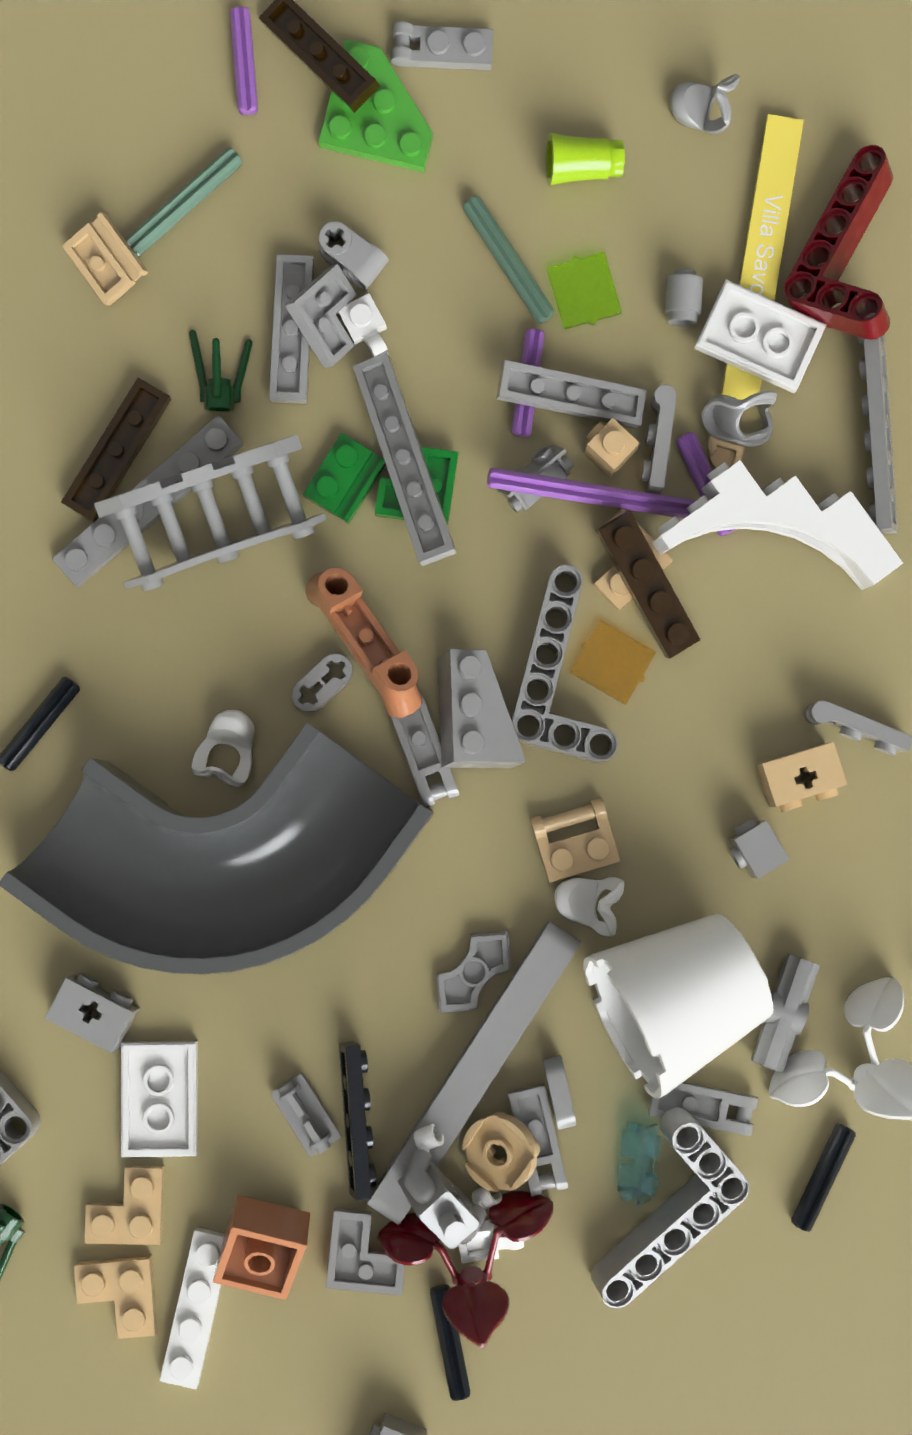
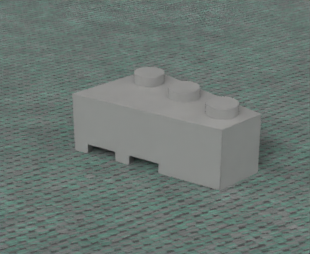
(473, 714)

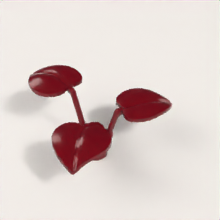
(475, 1303)

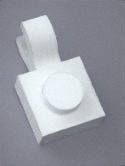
(364, 324)
(479, 1246)

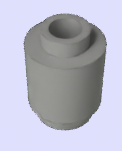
(683, 297)

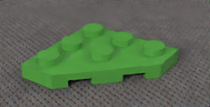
(385, 126)

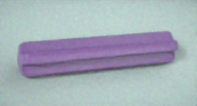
(243, 60)
(532, 356)
(697, 464)

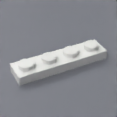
(194, 1312)

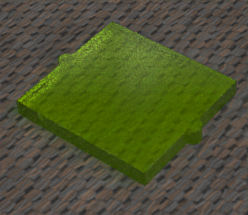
(584, 290)

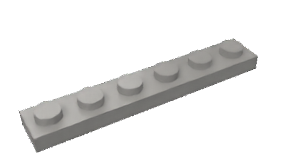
(879, 438)
(404, 459)
(107, 536)

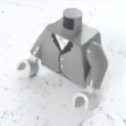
(438, 1199)

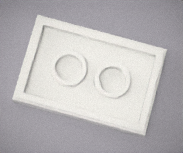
(760, 336)
(159, 1098)

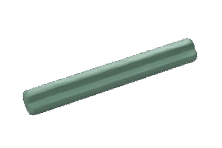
(184, 201)
(508, 259)

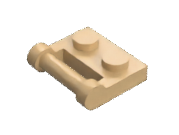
(577, 852)

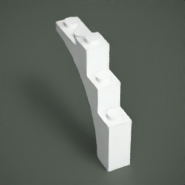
(834, 526)

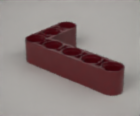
(836, 250)

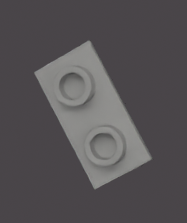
(546, 463)
(306, 1115)

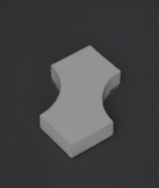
(485, 958)

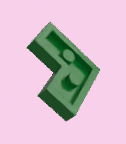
(442, 468)

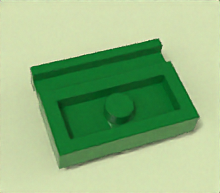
(344, 478)

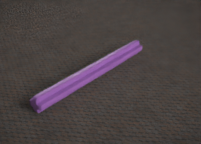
(588, 493)

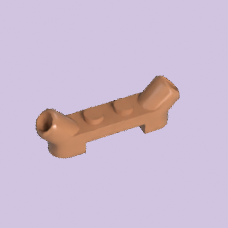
(386, 667)

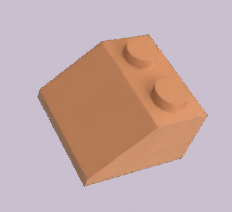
(262, 1247)

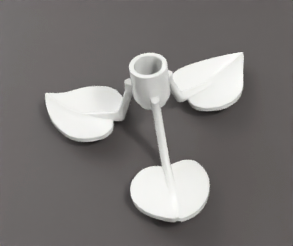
(878, 1087)

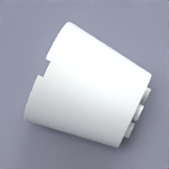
(678, 998)

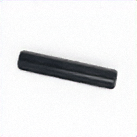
(38, 723)
(823, 1177)
(450, 1347)

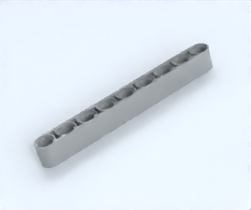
(481, 1059)

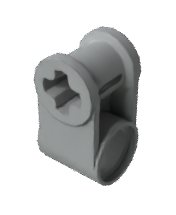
(357, 257)

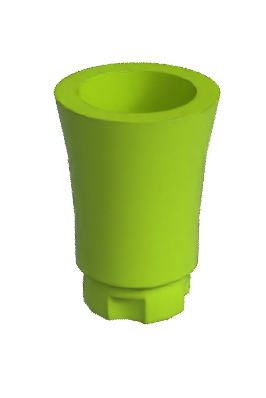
(582, 158)

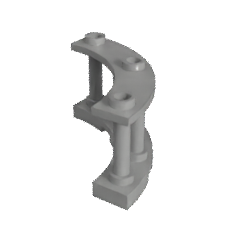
(201, 482)

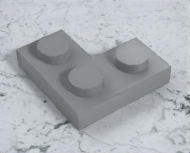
(316, 311)
(352, 1264)

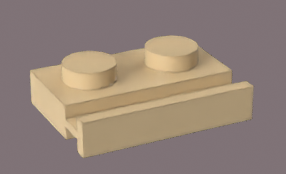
(105, 259)

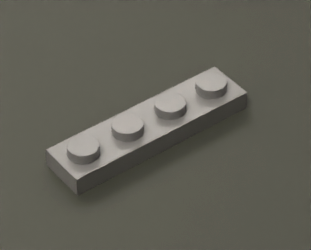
(289, 347)
(571, 394)

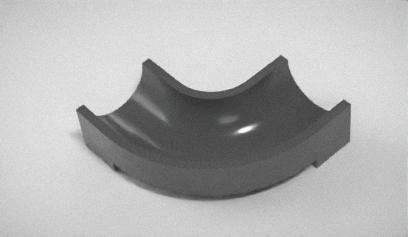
(226, 886)

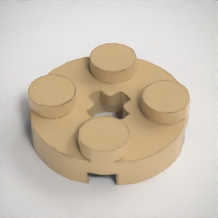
(519, 1146)

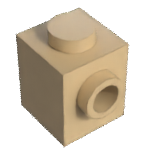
(610, 446)

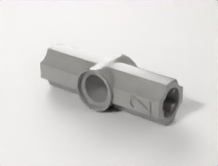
(788, 1014)

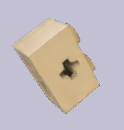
(823, 769)

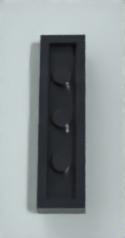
(357, 1135)

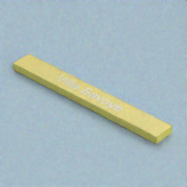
(767, 227)

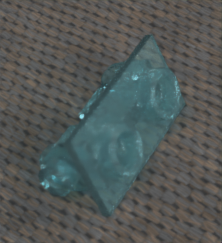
(640, 1177)

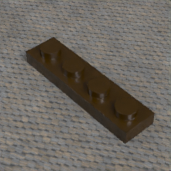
(319, 53)
(116, 448)
(647, 584)

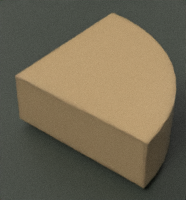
(723, 451)

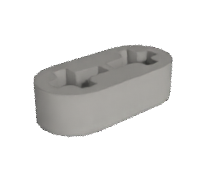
(316, 676)
(559, 1092)

